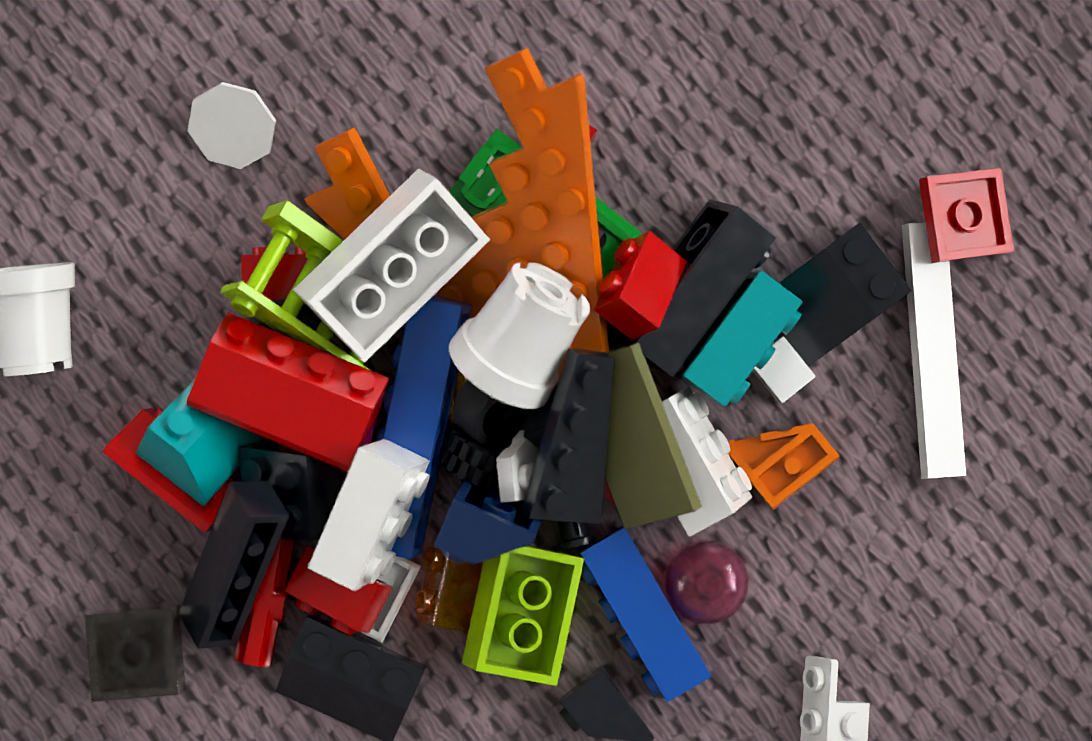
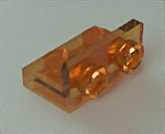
(447, 591)

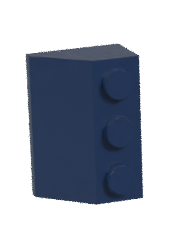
(483, 526)

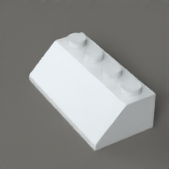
(392, 264)

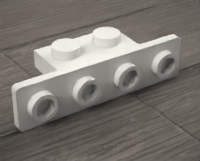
(824, 716)

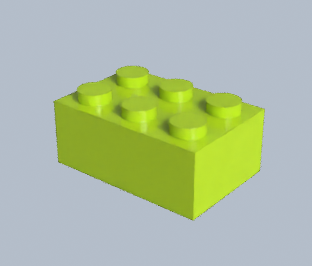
(523, 614)

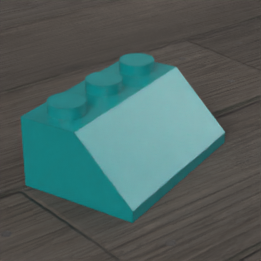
(741, 339)
(194, 448)

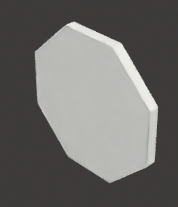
(231, 125)

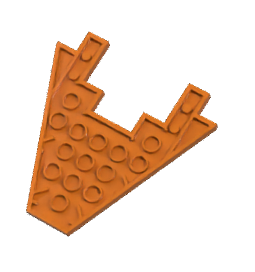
(546, 187)

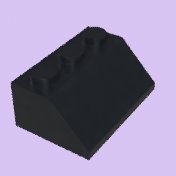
(350, 678)

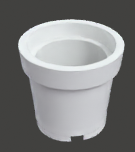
(35, 317)
(520, 336)

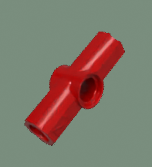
(260, 631)

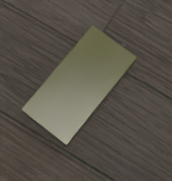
(642, 451)

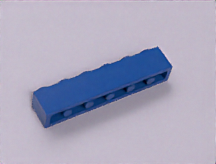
(423, 400)

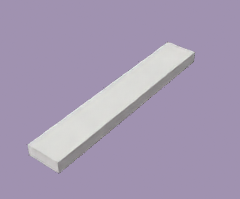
(933, 358)

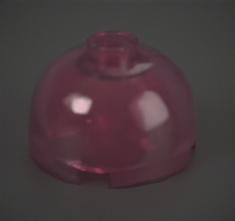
(706, 582)

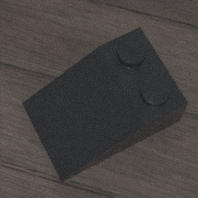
(841, 293)

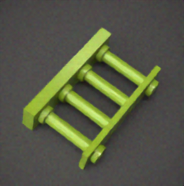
(289, 227)

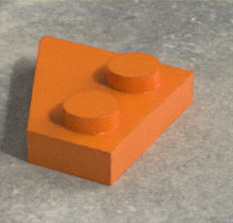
(783, 460)

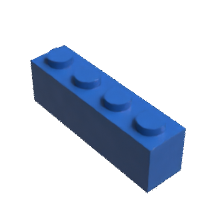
(644, 614)

